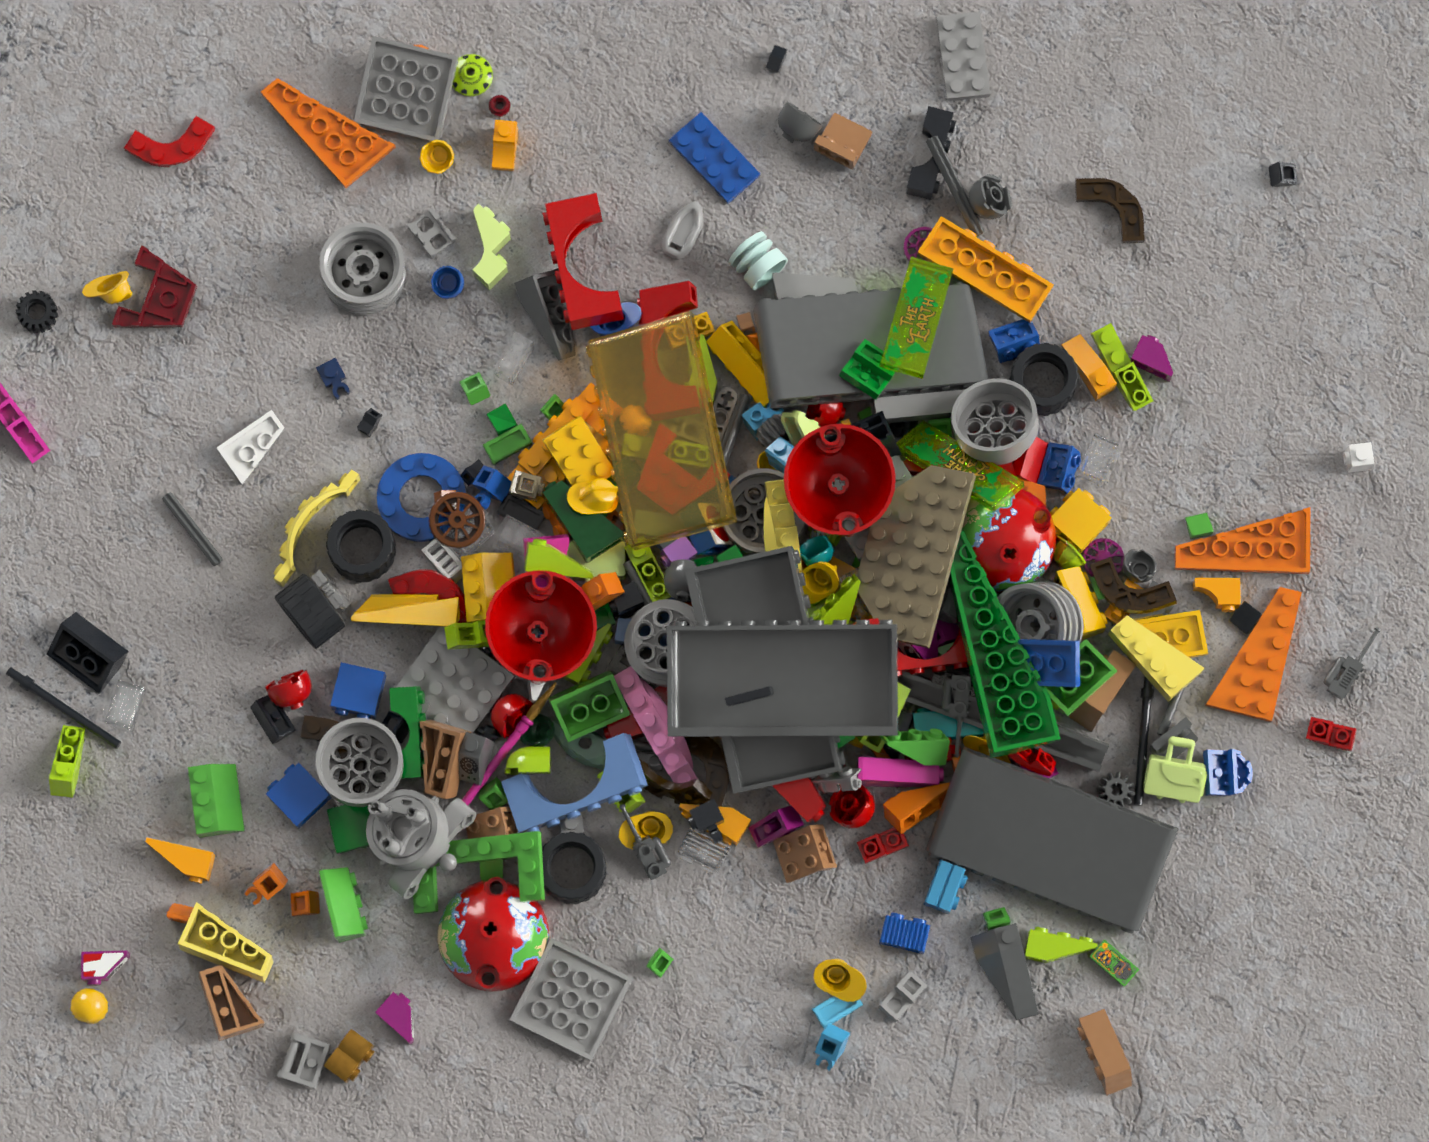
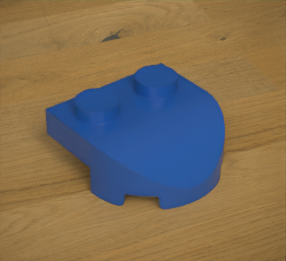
(1226, 772)

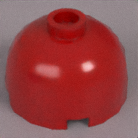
(826, 413)
(290, 690)
(508, 713)
(852, 808)

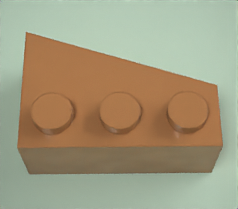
(1095, 706)
(441, 758)
(227, 1005)
(1105, 1051)

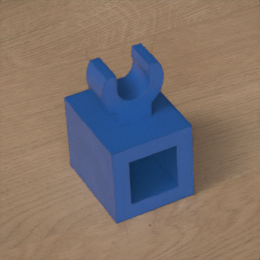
(491, 485)

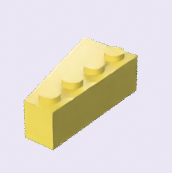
(1155, 658)
(223, 945)

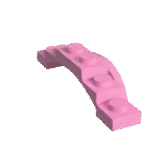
(652, 718)

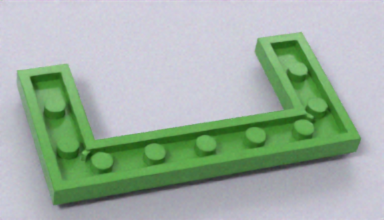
(524, 846)

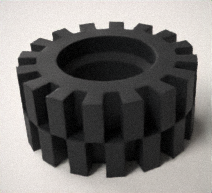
(36, 324)

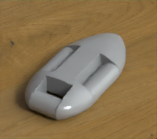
(683, 230)

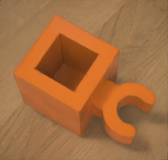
(267, 883)

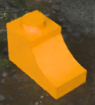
(504, 145)
(1223, 591)

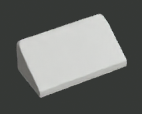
(534, 690)

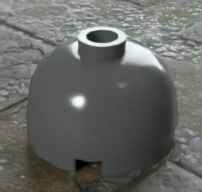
(797, 124)
(989, 198)
(676, 581)

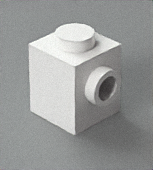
(1359, 457)

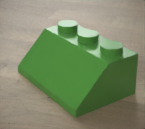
(1093, 674)
(588, 706)
(216, 799)
(343, 903)

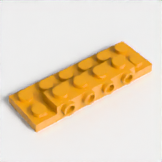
(986, 268)
(538, 459)

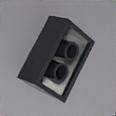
(87, 652)

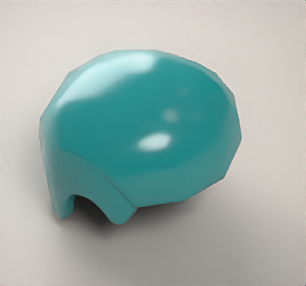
(816, 550)

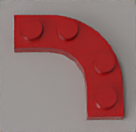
(171, 153)
(431, 583)

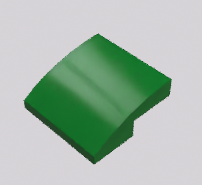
(864, 370)
(348, 827)

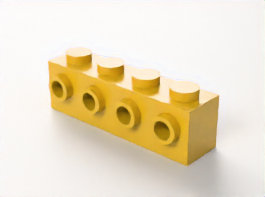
(741, 359)

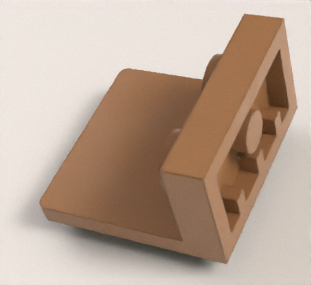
(843, 141)
(492, 823)
(804, 852)

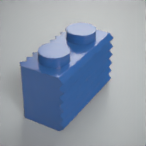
(904, 933)

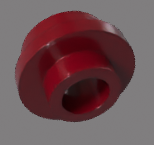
(499, 99)

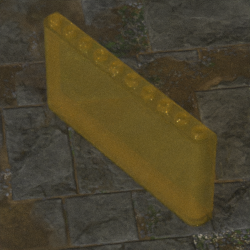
(661, 431)

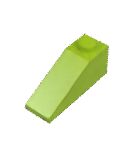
(548, 558)

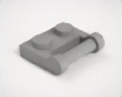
(311, 1061)

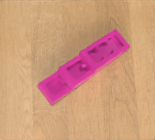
(21, 428)

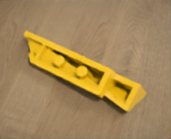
(408, 609)

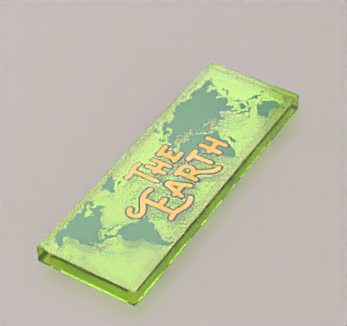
(916, 317)
(930, 446)

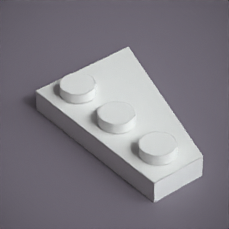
(250, 445)

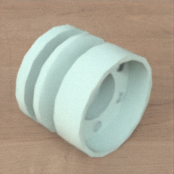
(755, 258)

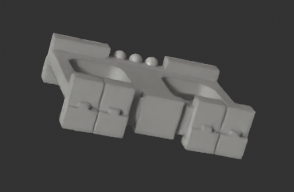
(437, 229)
(324, 581)

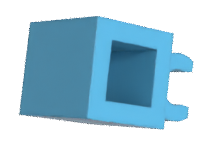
(756, 416)
(831, 1045)

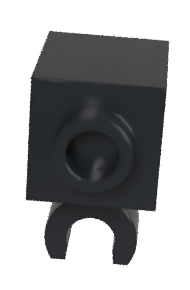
(707, 818)

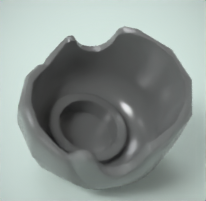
(1139, 566)

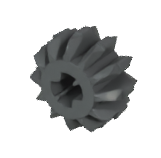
(771, 430)
(1113, 782)

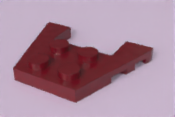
(166, 299)

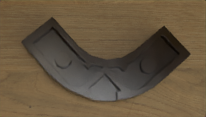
(1120, 198)
(1127, 598)
(315, 728)
(715, 765)
(682, 793)

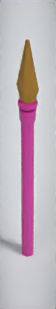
(520, 729)

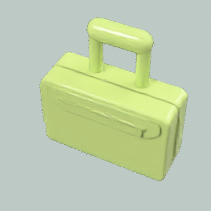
(608, 562)
(1175, 777)

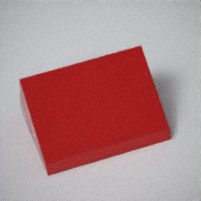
(1030, 462)

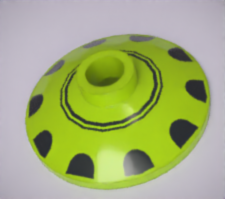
(476, 83)

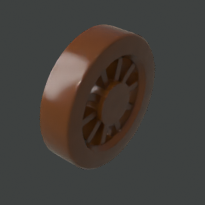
(457, 520)

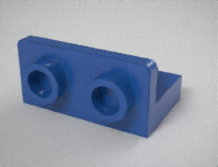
(1013, 339)
(1059, 467)

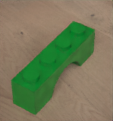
(408, 703)

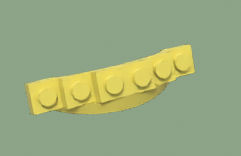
(307, 510)
(779, 519)

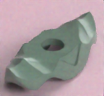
(593, 756)

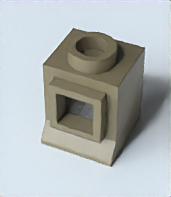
(526, 486)

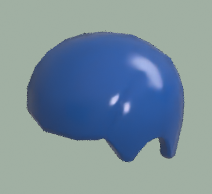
(447, 282)

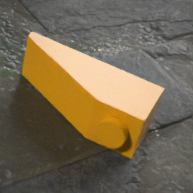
(1090, 367)
(192, 862)

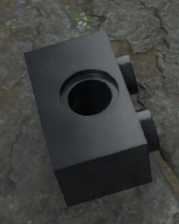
(628, 602)

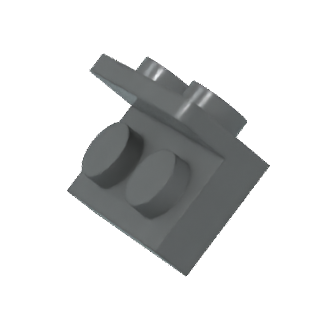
(1180, 730)

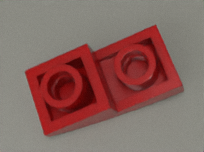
(1331, 734)
(1035, 761)
(882, 844)

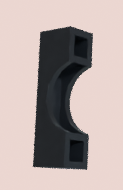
(923, 178)

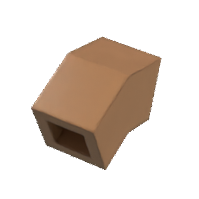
(745, 323)

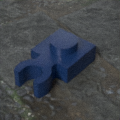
(332, 376)

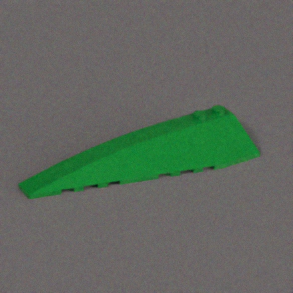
(1010, 702)

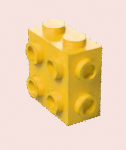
(1080, 519)

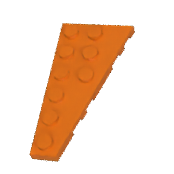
(332, 137)
(1261, 547)
(1257, 671)

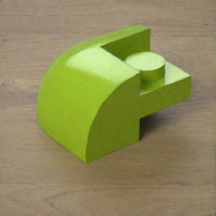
(529, 761)

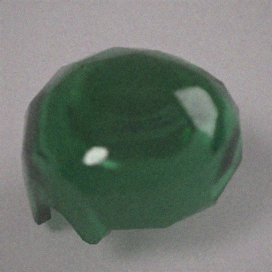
(539, 733)

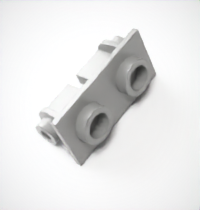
(846, 778)

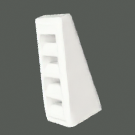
(454, 570)

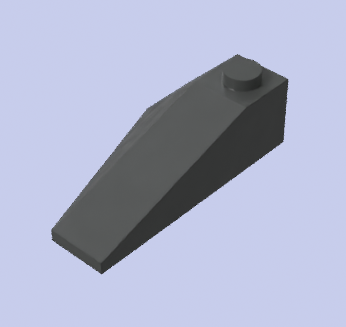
(543, 304)
(1005, 964)

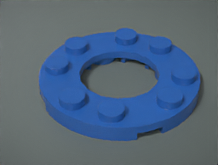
(395, 478)

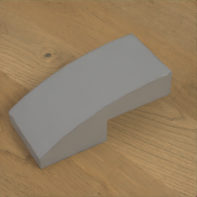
(902, 996)

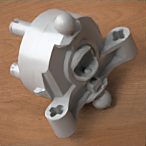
(414, 835)

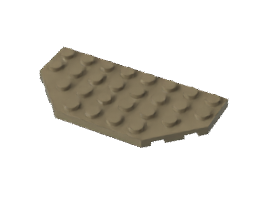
(913, 552)

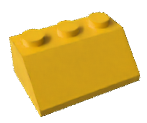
(482, 578)
(1077, 584)

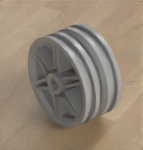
(372, 240)
(1037, 617)

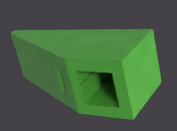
(923, 746)

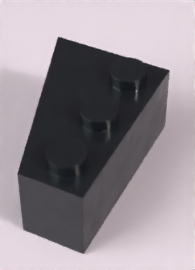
(877, 426)

